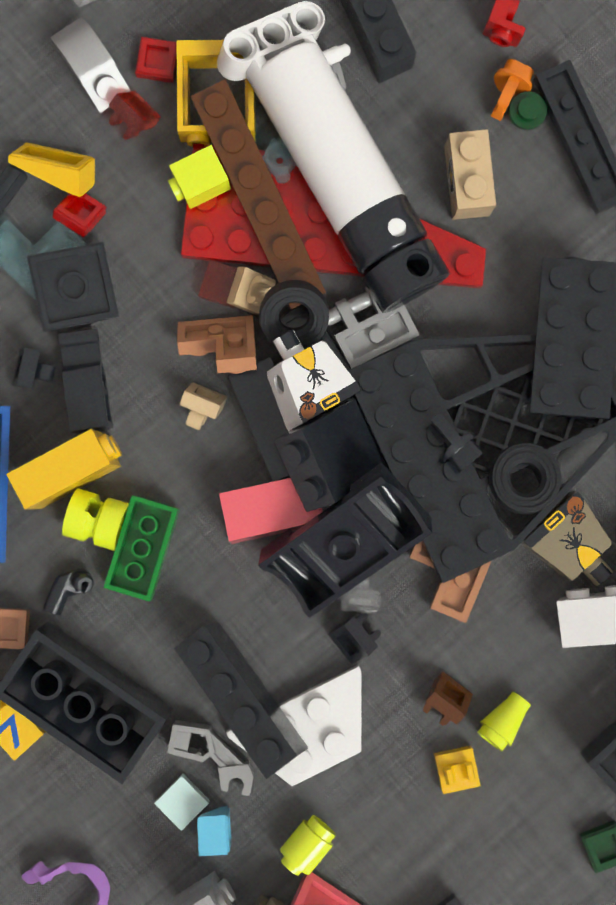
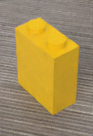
(65, 469)

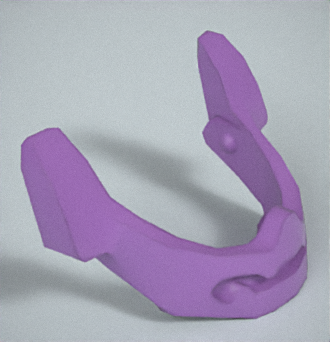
(41, 873)

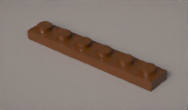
(254, 185)

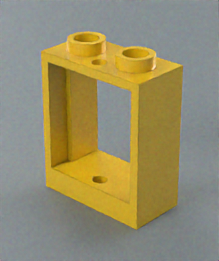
(202, 55)

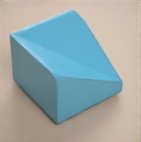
(214, 832)

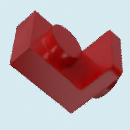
(500, 26)

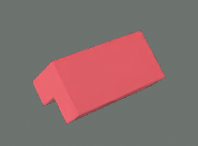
(263, 511)

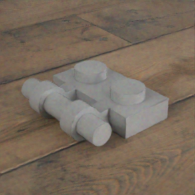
(372, 336)

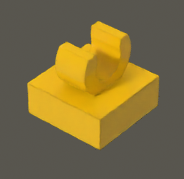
(457, 769)

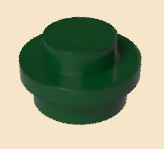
(527, 110)

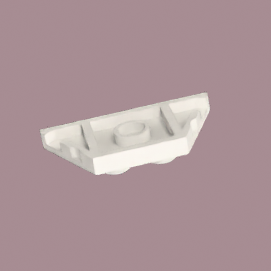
(326, 721)

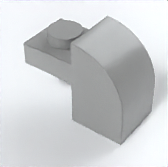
(90, 62)

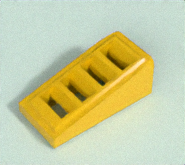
(60, 168)

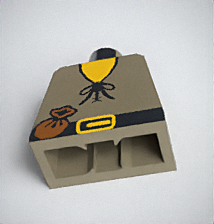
(571, 540)

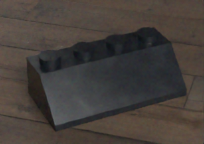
(83, 701)

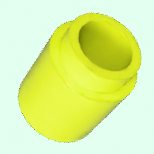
(307, 846)

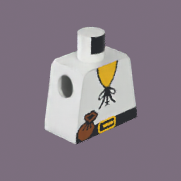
(308, 380)

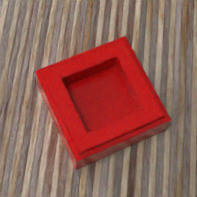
(157, 60)
(79, 213)

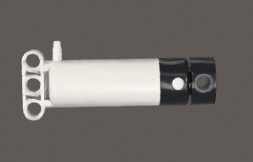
(335, 151)

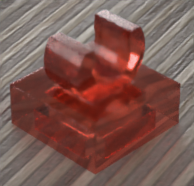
(134, 112)

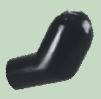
(67, 585)

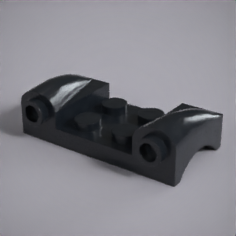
(348, 540)

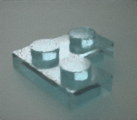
(16, 248)

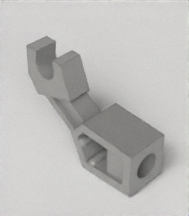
(229, 762)

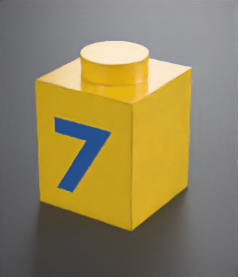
(16, 731)

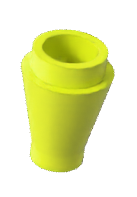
(503, 723)

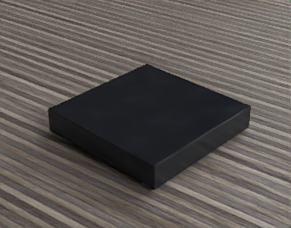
(73, 286)

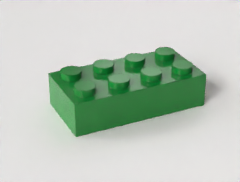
(141, 548)

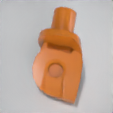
(511, 81)

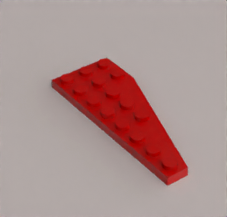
(223, 233)

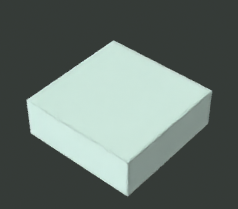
(182, 802)

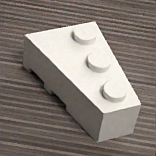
(587, 617)

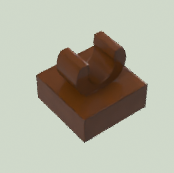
(449, 699)

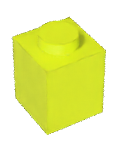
(198, 177)

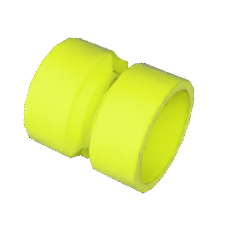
(95, 519)

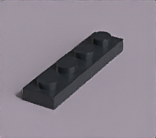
(580, 133)

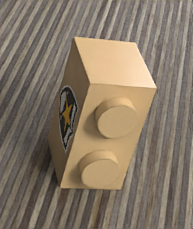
(470, 174)

